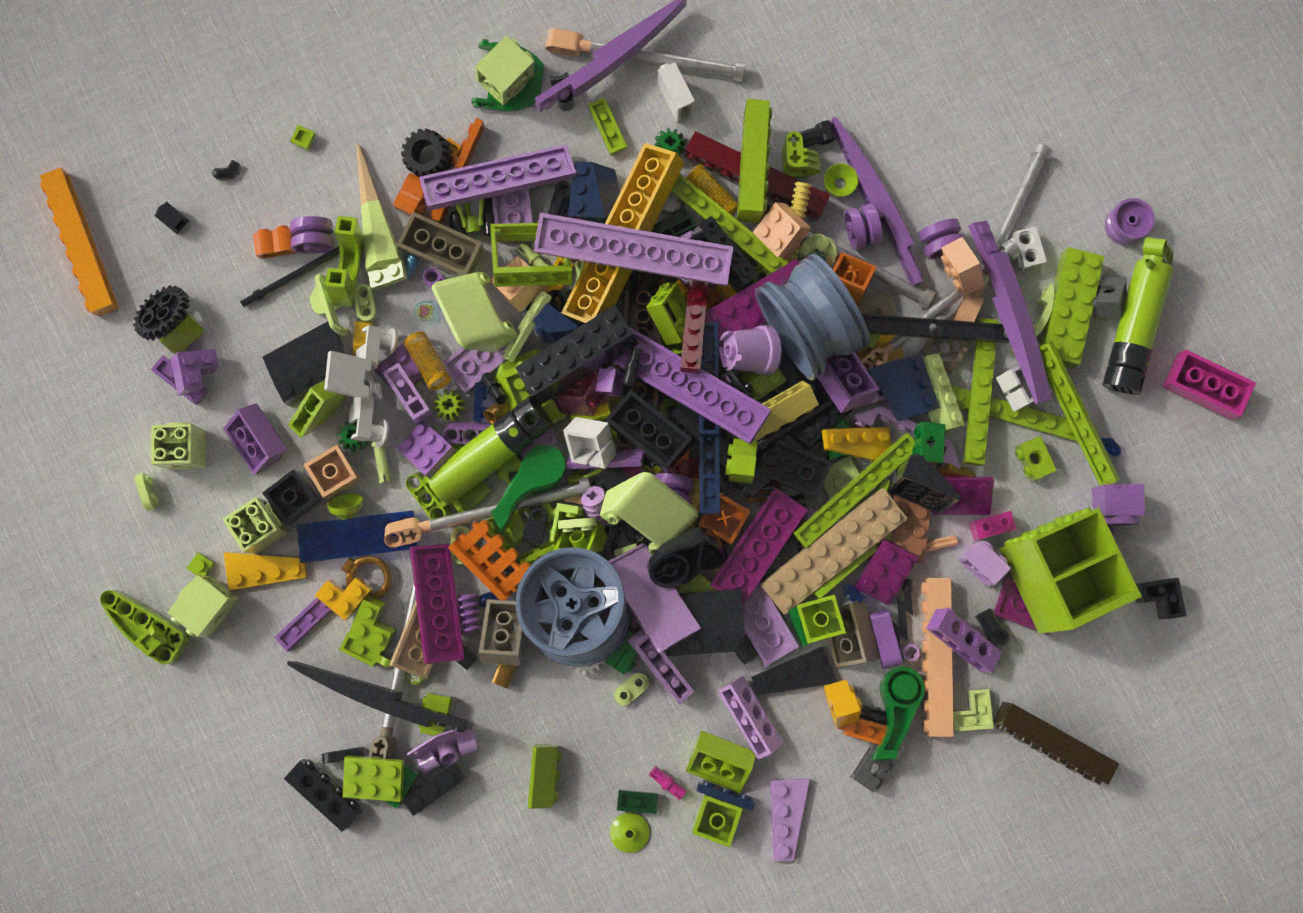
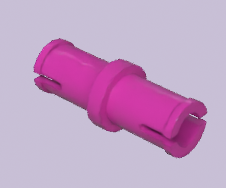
(667, 783)

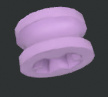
(905, 648)

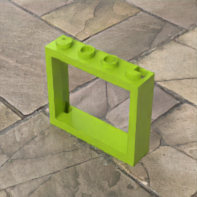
(525, 275)

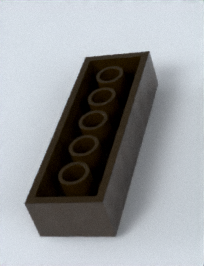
(1052, 741)

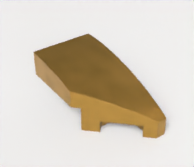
(952, 471)

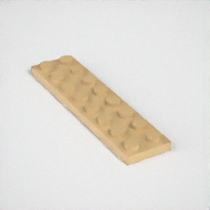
(833, 550)

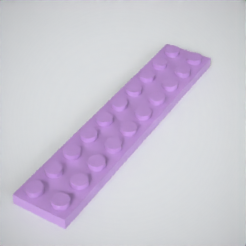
(633, 249)

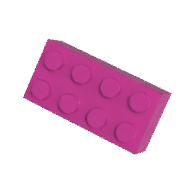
(1209, 384)

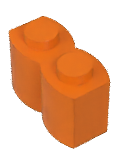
(410, 197)
(273, 243)

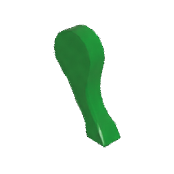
(539, 471)
(901, 694)

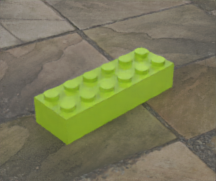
(754, 161)
(1073, 303)

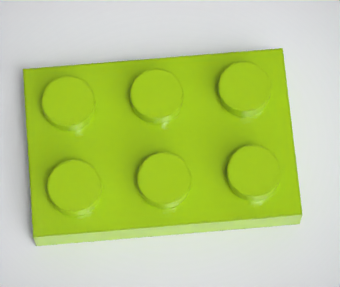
(373, 778)

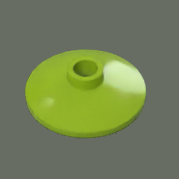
(632, 822)

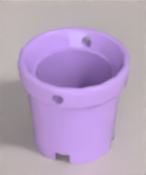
(751, 350)

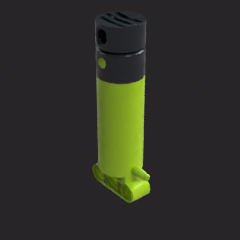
(1140, 318)
(480, 458)

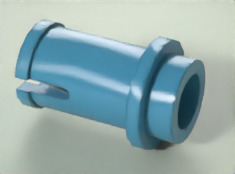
(410, 265)

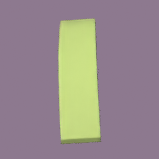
(1046, 301)

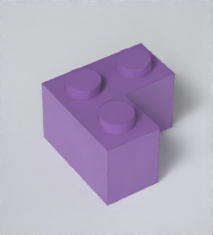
(189, 367)

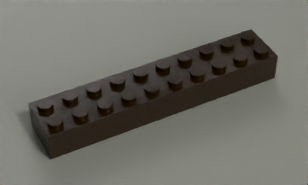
(638, 294)

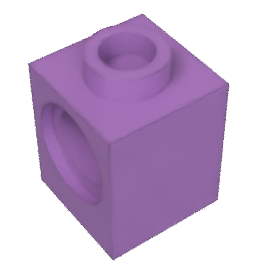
(610, 382)

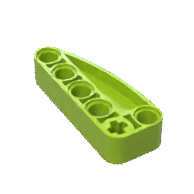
(133, 627)

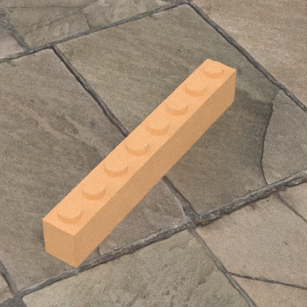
(937, 662)

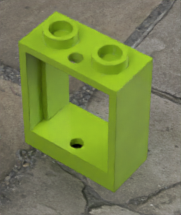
(670, 331)

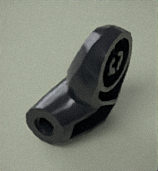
(685, 556)

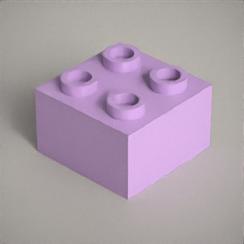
(984, 563)

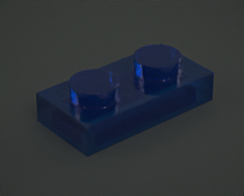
(479, 397)
(852, 594)

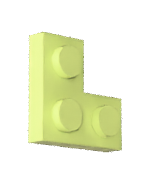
(978, 716)

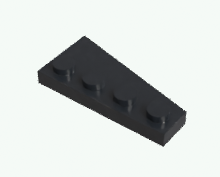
(800, 672)

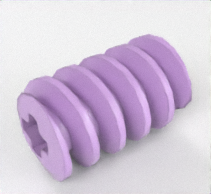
(593, 502)

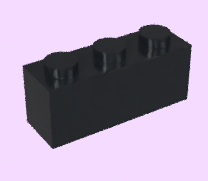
(434, 789)

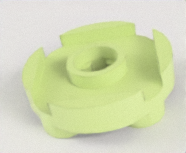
(822, 243)

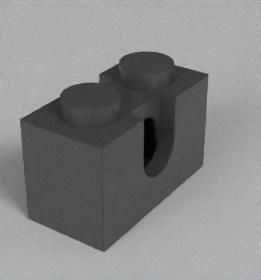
(1110, 296)
(862, 773)

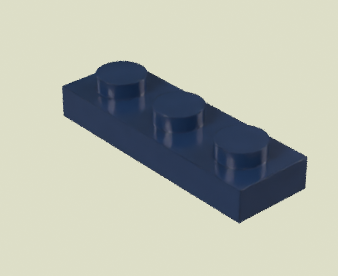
(725, 794)

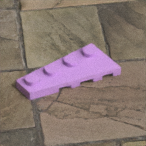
(787, 809)

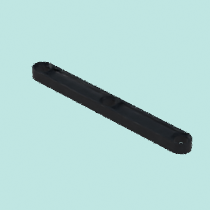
(947, 328)

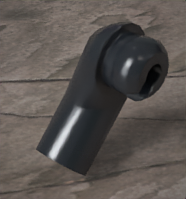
(226, 173)
(455, 222)

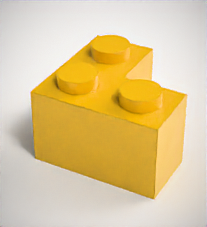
(343, 601)
(842, 703)

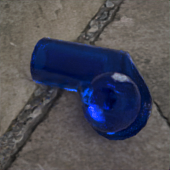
(1111, 446)
(483, 598)

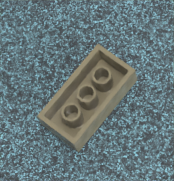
(440, 246)

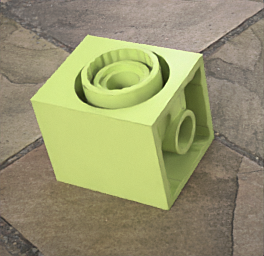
(505, 70)
(178, 446)
(255, 525)
(202, 606)

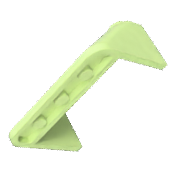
(472, 313)
(649, 508)

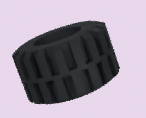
(417, 143)

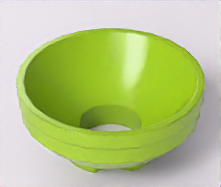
(843, 172)
(345, 505)

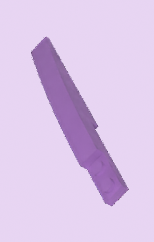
(611, 56)
(875, 193)
(1012, 311)

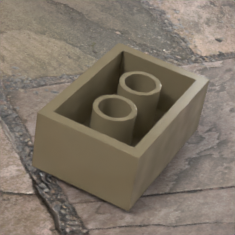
(501, 634)

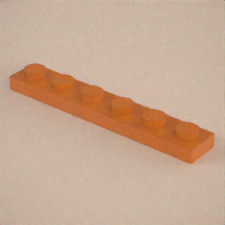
(468, 147)

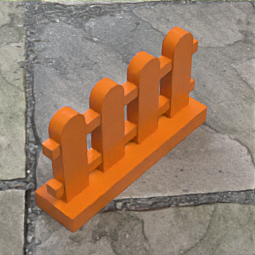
(480, 564)

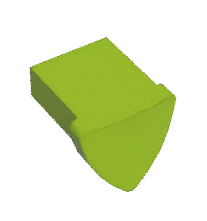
(151, 640)

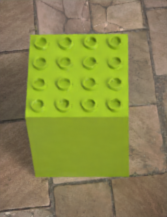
(1069, 571)

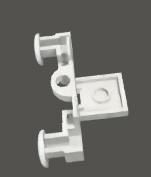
(347, 376)

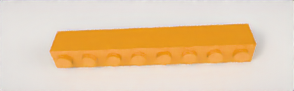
(78, 242)

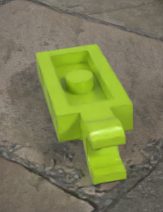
(364, 652)

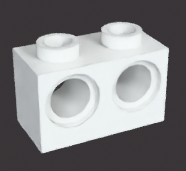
(1032, 248)

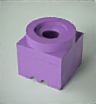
(1119, 503)

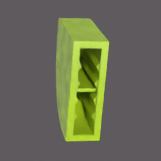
(315, 409)

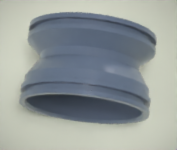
(813, 316)
(573, 607)

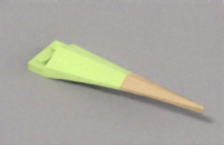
(381, 252)

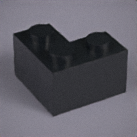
(1167, 596)

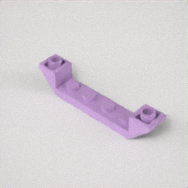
(866, 419)

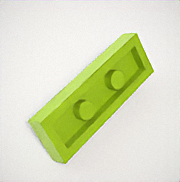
(607, 126)

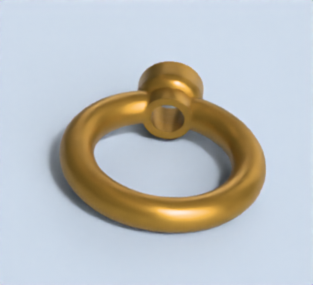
(351, 566)

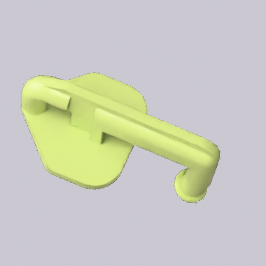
(323, 305)

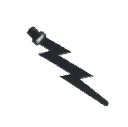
(902, 608)

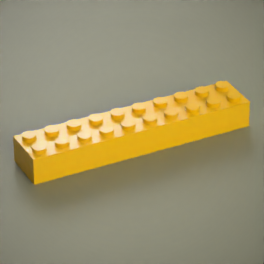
(634, 209)

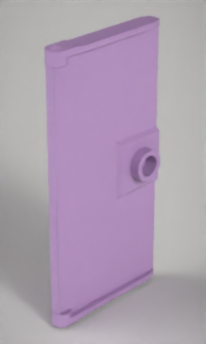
(656, 608)

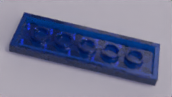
(348, 537)

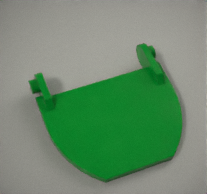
(522, 100)

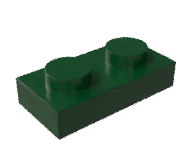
(637, 801)

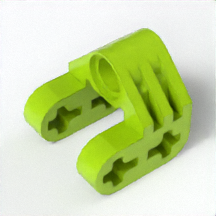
(801, 160)

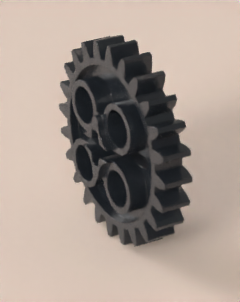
(161, 312)

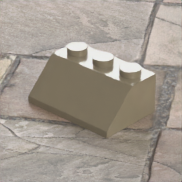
(859, 642)

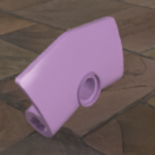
(443, 749)

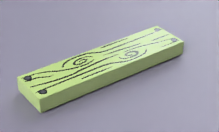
(525, 327)

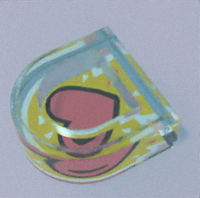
(424, 311)

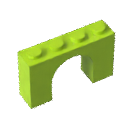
(342, 281)

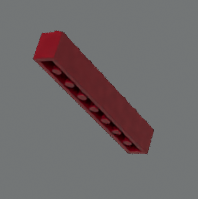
(727, 161)

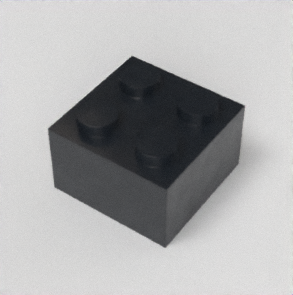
(291, 497)

